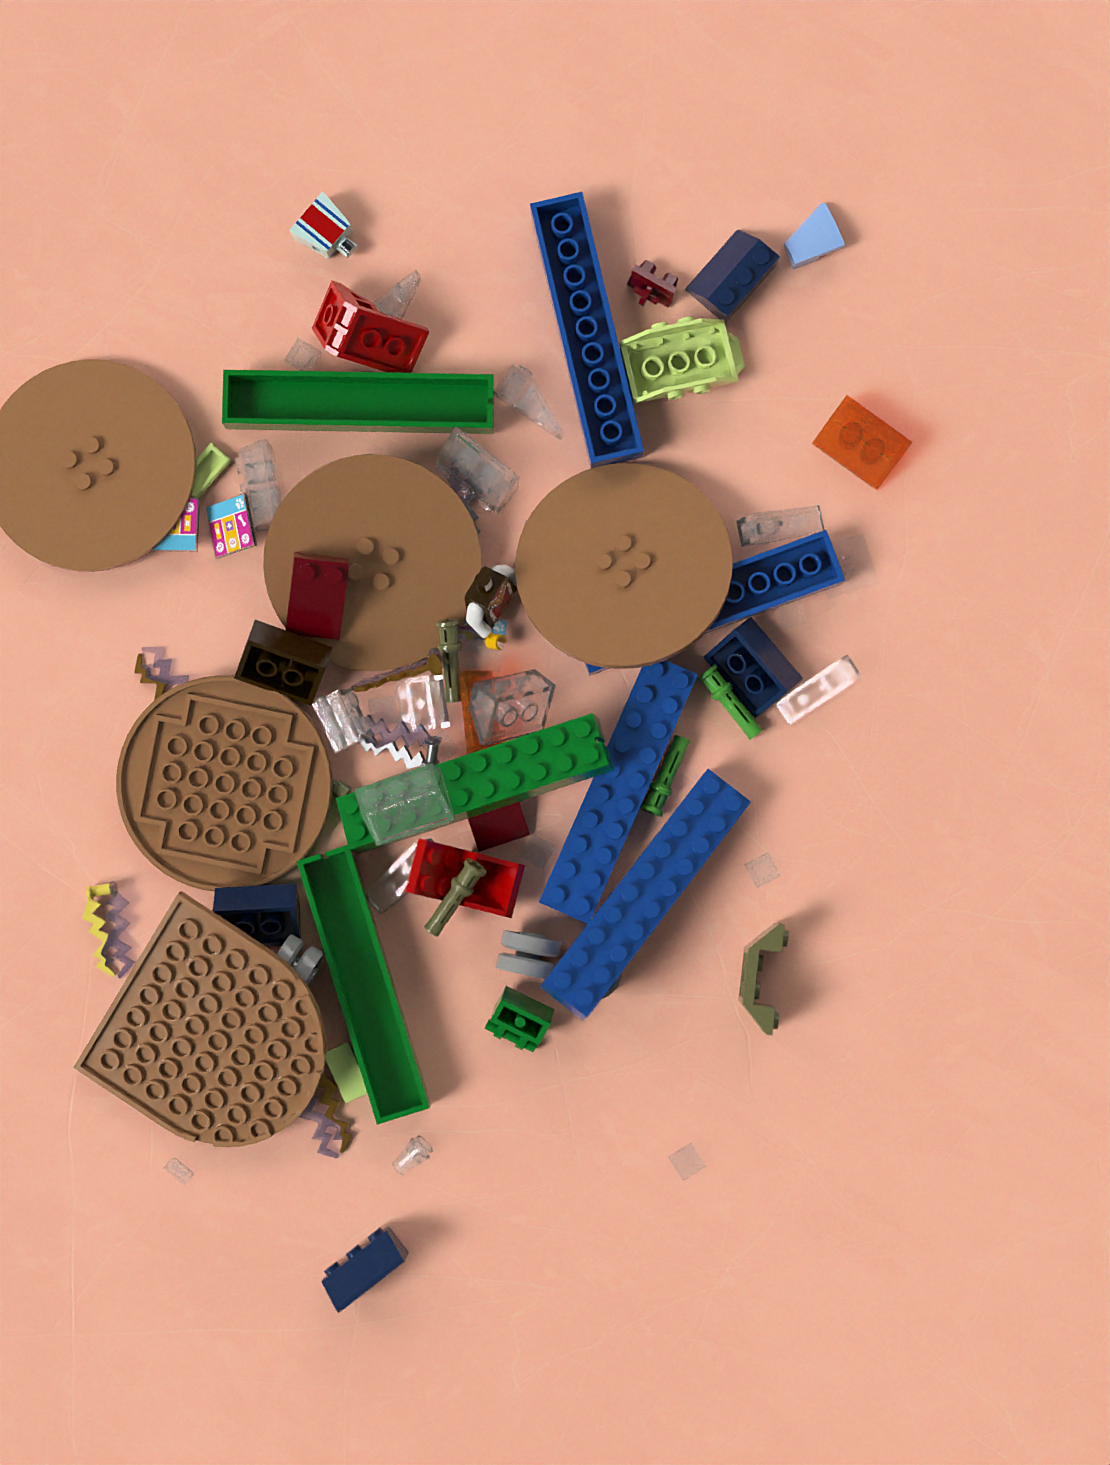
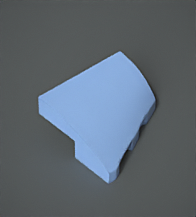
(814, 238)

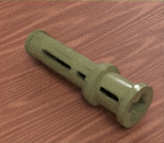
(449, 646)
(461, 887)

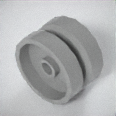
(528, 953)
(308, 964)

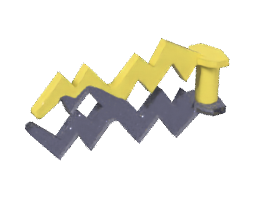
(111, 939)

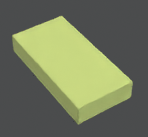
(208, 468)
(346, 1072)

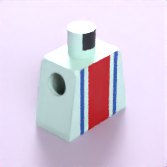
(324, 229)

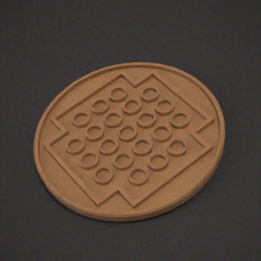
(93, 465)
(405, 547)
(624, 565)
(224, 783)

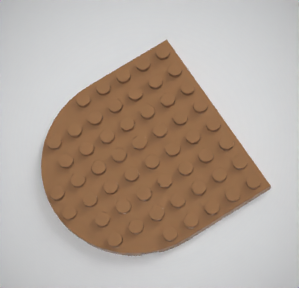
(210, 1033)

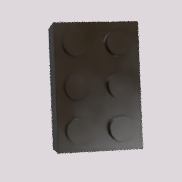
(283, 662)

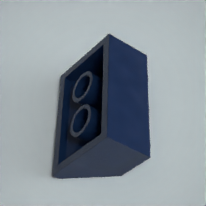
(733, 274)
(753, 667)
(261, 911)
(363, 1267)

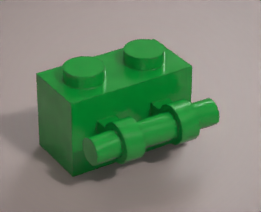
(519, 1019)

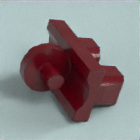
(652, 287)

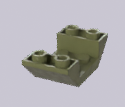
(771, 940)

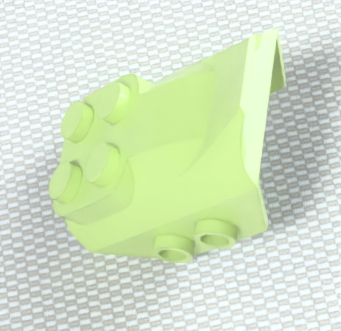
(680, 359)

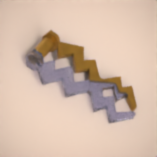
(433, 663)
(164, 677)
(327, 1119)

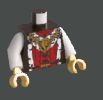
(488, 599)

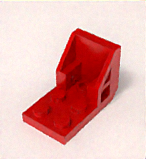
(360, 333)
(438, 864)

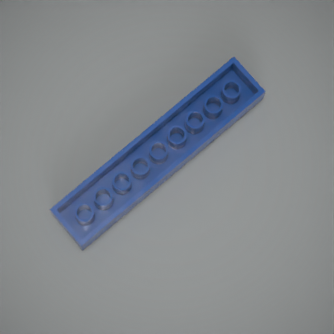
(586, 330)
(776, 580)
(617, 795)
(645, 895)

